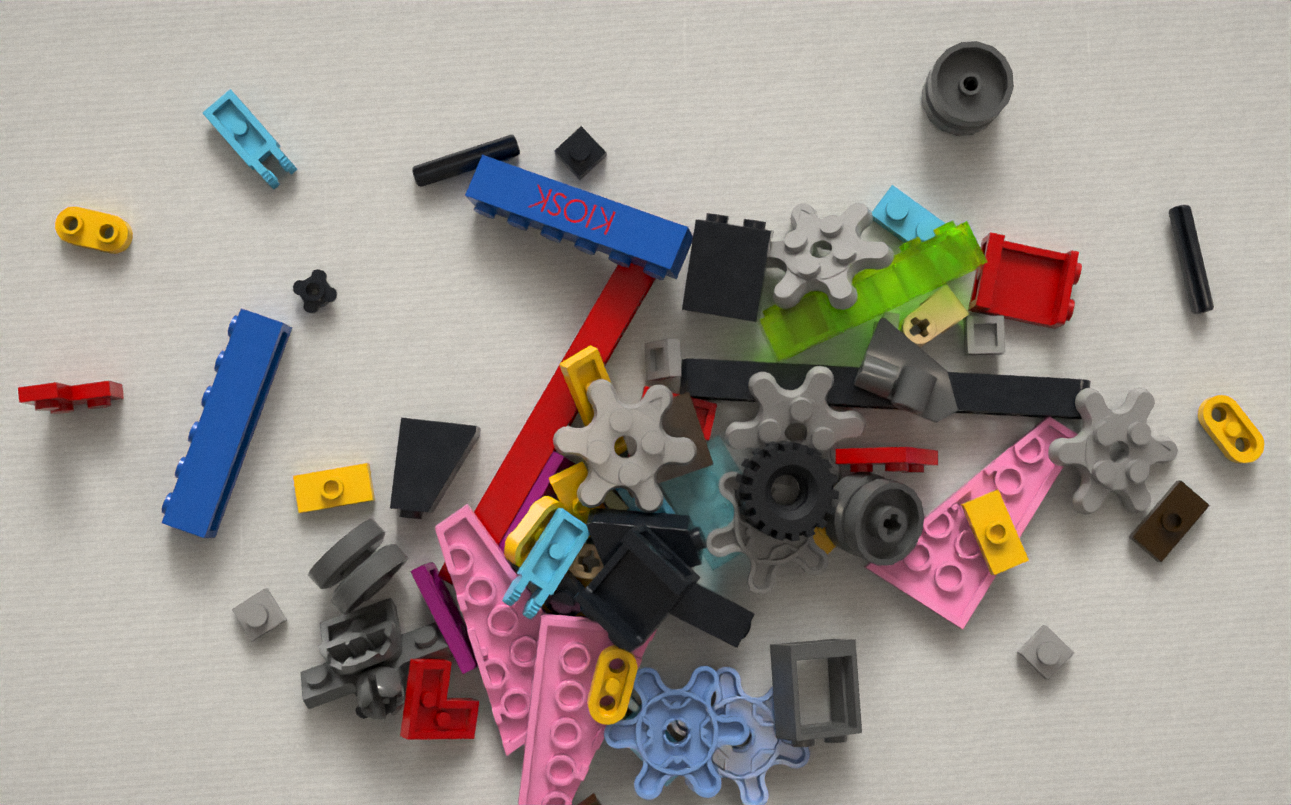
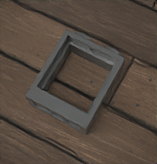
(842, 685)

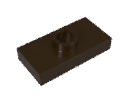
(1169, 521)

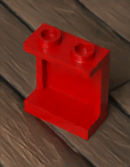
(1025, 283)

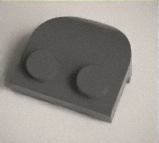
(361, 637)

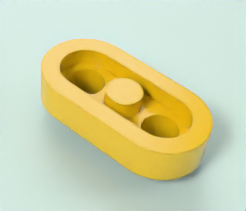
(92, 228)
(1229, 428)
(528, 531)
(612, 682)

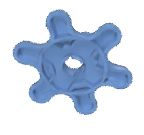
(685, 758)
(749, 763)

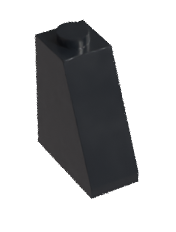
(427, 463)
(675, 530)
(714, 614)

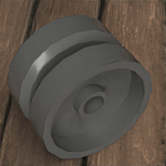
(973, 68)
(875, 518)
(353, 561)

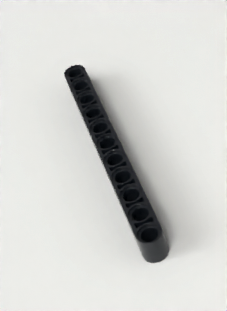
(972, 391)

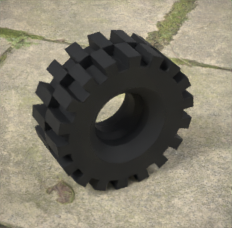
(814, 490)

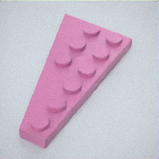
(947, 564)
(498, 633)
(559, 725)

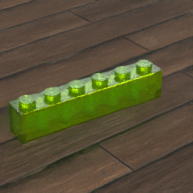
(912, 273)

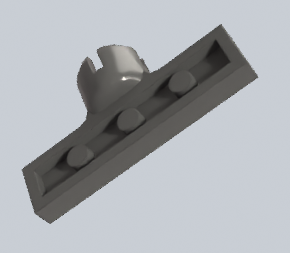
(376, 683)

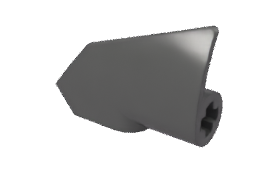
(905, 374)

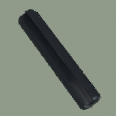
(464, 160)
(1191, 259)

